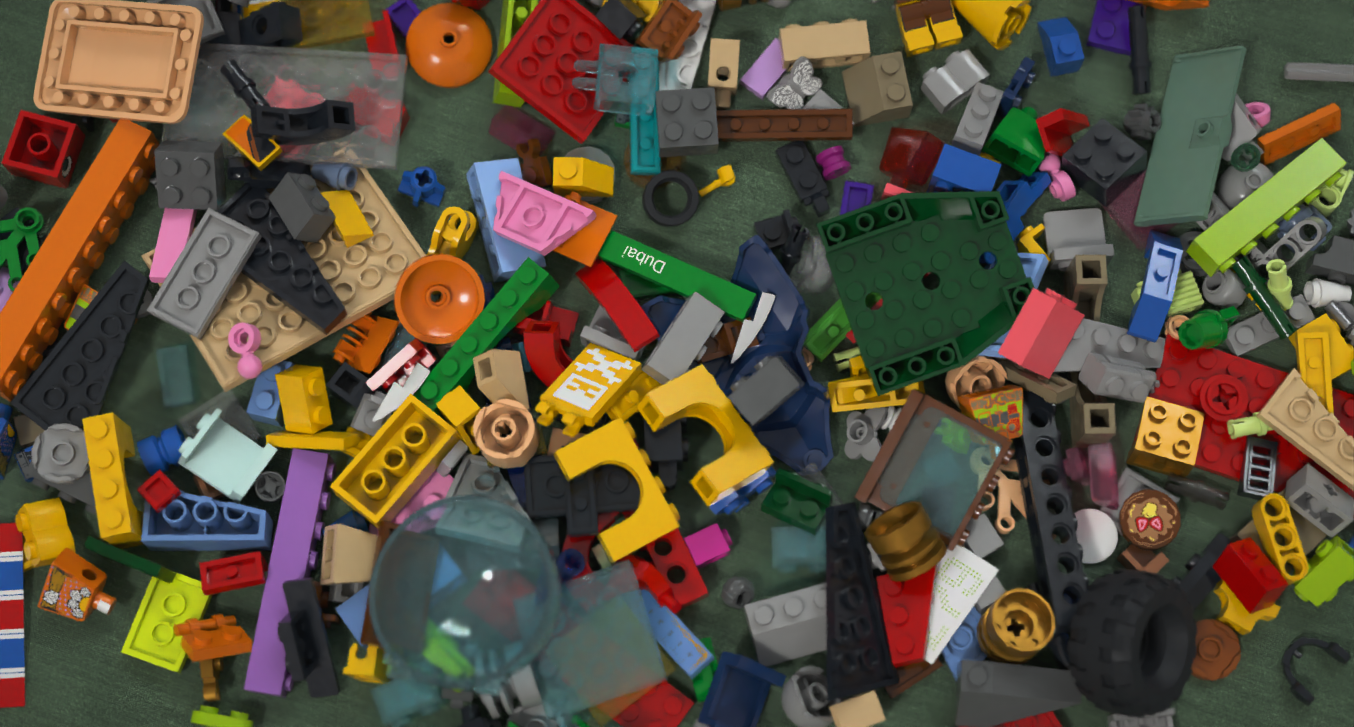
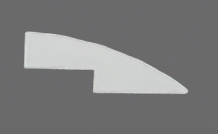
(751, 328)
(398, 394)

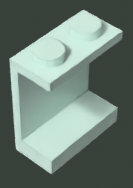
(224, 457)

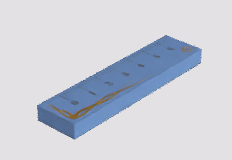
(676, 638)

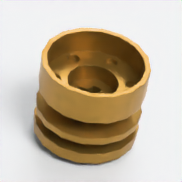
(906, 541)
(1023, 615)

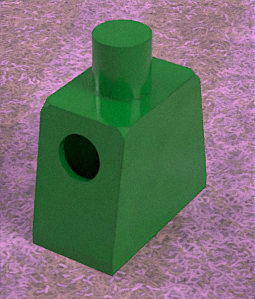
(1017, 141)

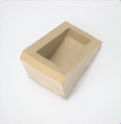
(858, 711)

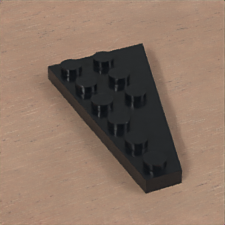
(84, 362)

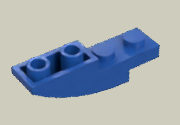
(1017, 199)

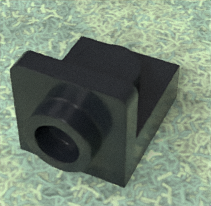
(776, 229)

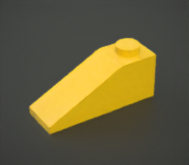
(859, 394)

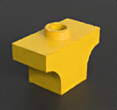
(1236, 615)

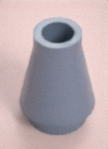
(335, 175)

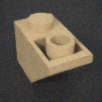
(501, 376)

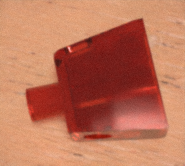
(910, 156)

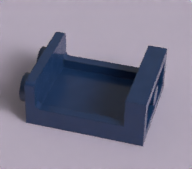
(738, 692)

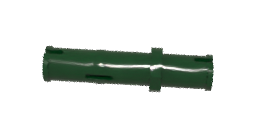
(1265, 300)

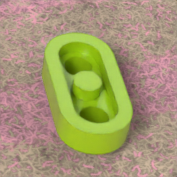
(209, 717)

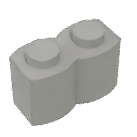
(953, 81)

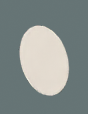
(1096, 535)

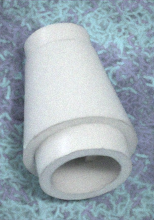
(1322, 292)

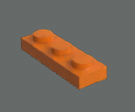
(1300, 133)

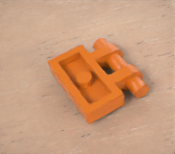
(212, 637)

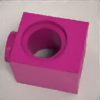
(708, 545)

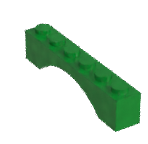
(517, 299)

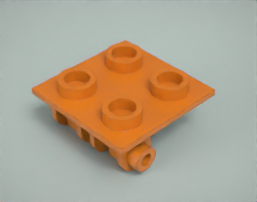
(587, 242)
(370, 341)

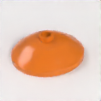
(451, 63)
(453, 312)

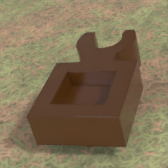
(535, 168)

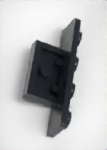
(1200, 575)
(306, 640)

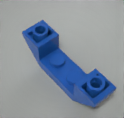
(1158, 286)

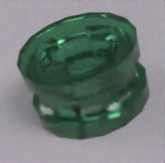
(1249, 150)

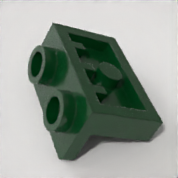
(797, 501)

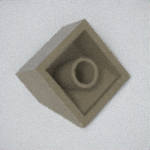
(878, 89)

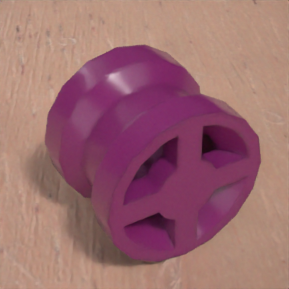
(833, 162)

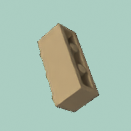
(825, 44)

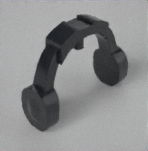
(1331, 648)

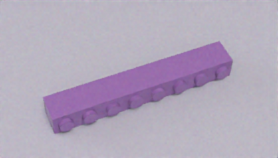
(291, 559)

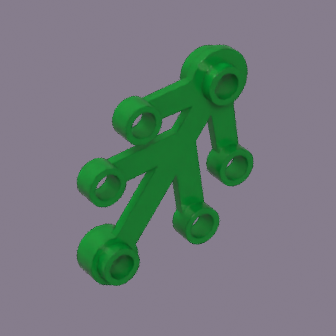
(9, 247)

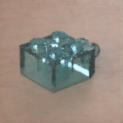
(613, 65)

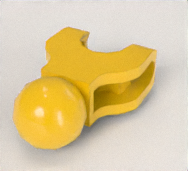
(449, 239)

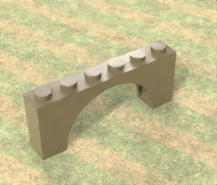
(1090, 413)

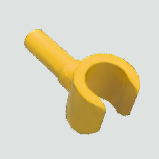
(726, 178)

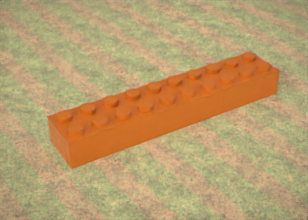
(73, 251)

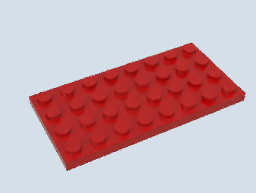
(1181, 380)

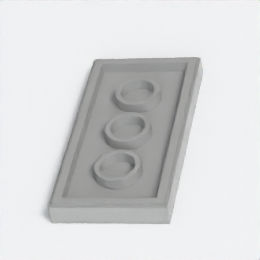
(204, 273)

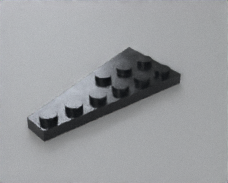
(283, 263)
(855, 622)

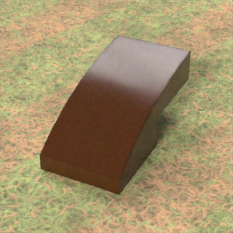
(724, 342)

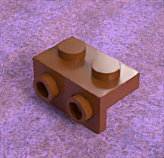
(669, 29)

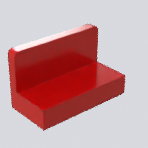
(385, 37)
(1057, 127)
(233, 572)

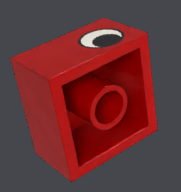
(43, 149)

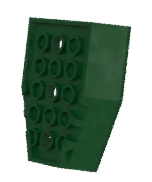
(889, 251)

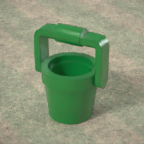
(1207, 328)

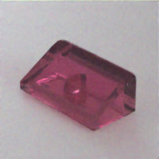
(516, 127)
(1103, 475)

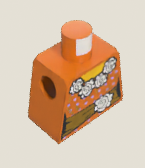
(75, 588)

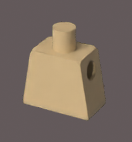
(723, 62)
(347, 555)

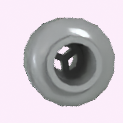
(1224, 290)

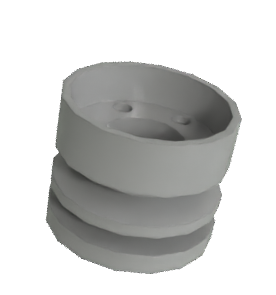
(520, 685)

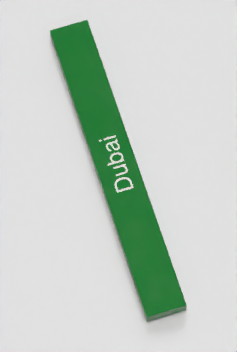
(676, 275)

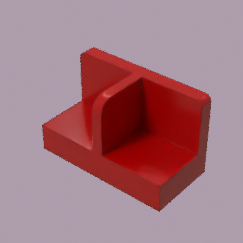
(567, 319)

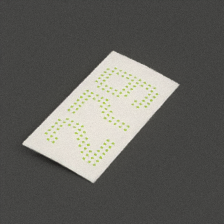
(957, 588)

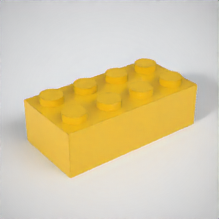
(395, 462)

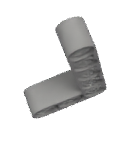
(1261, 255)

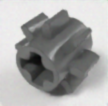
(1142, 121)

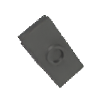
(1335, 262)

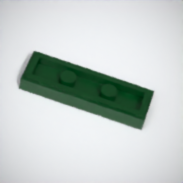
(129, 560)

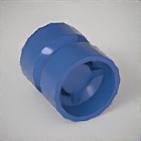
(161, 451)

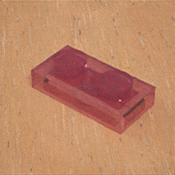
(1077, 465)

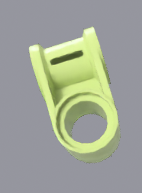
(1334, 194)

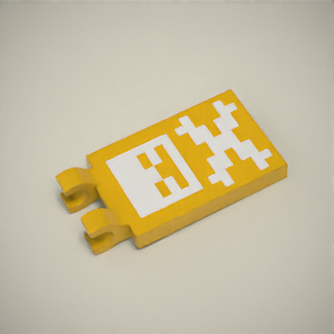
(587, 388)

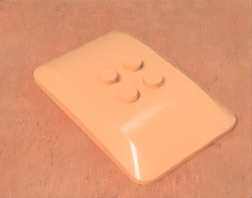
(119, 60)

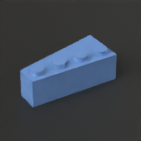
(206, 525)

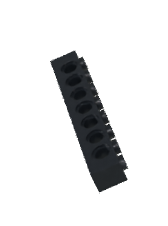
(1043, 523)

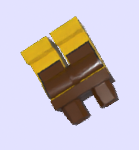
(913, 20)

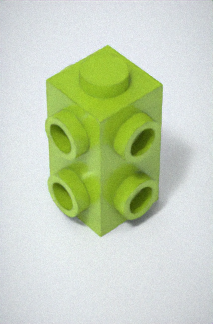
(1326, 571)

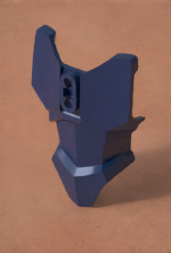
(800, 426)

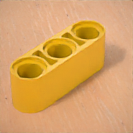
(1283, 524)

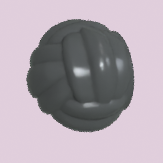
(737, 592)

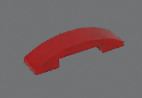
(618, 304)

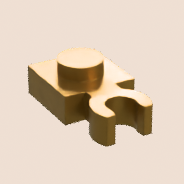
(210, 675)

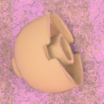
(975, 376)

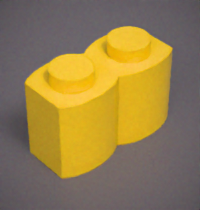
(44, 530)

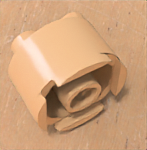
(498, 419)

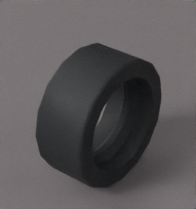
(684, 181)

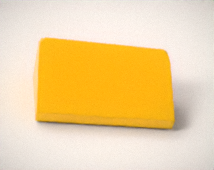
(349, 218)

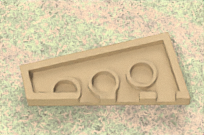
(1307, 425)

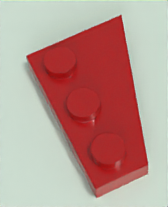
(907, 615)

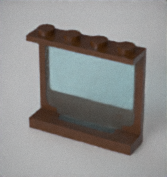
(938, 461)

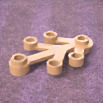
(1008, 491)

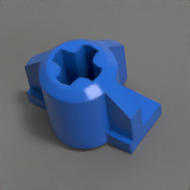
(422, 186)

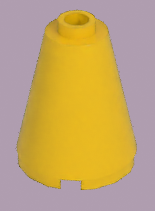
(995, 18)

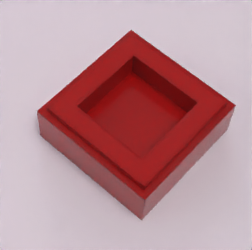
(159, 491)

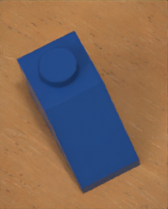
(1061, 46)

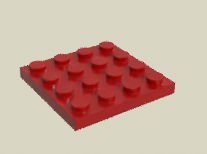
(542, 59)

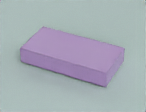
(765, 71)

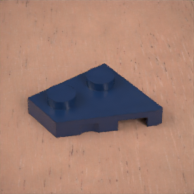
(1022, 78)

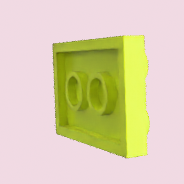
(161, 608)

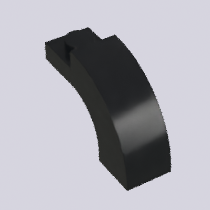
(304, 125)

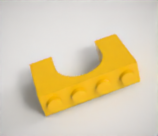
(700, 397)
(107, 445)
(615, 446)

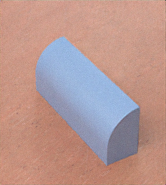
(485, 186)

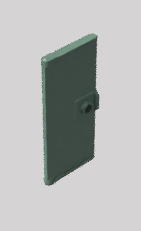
(1190, 137)

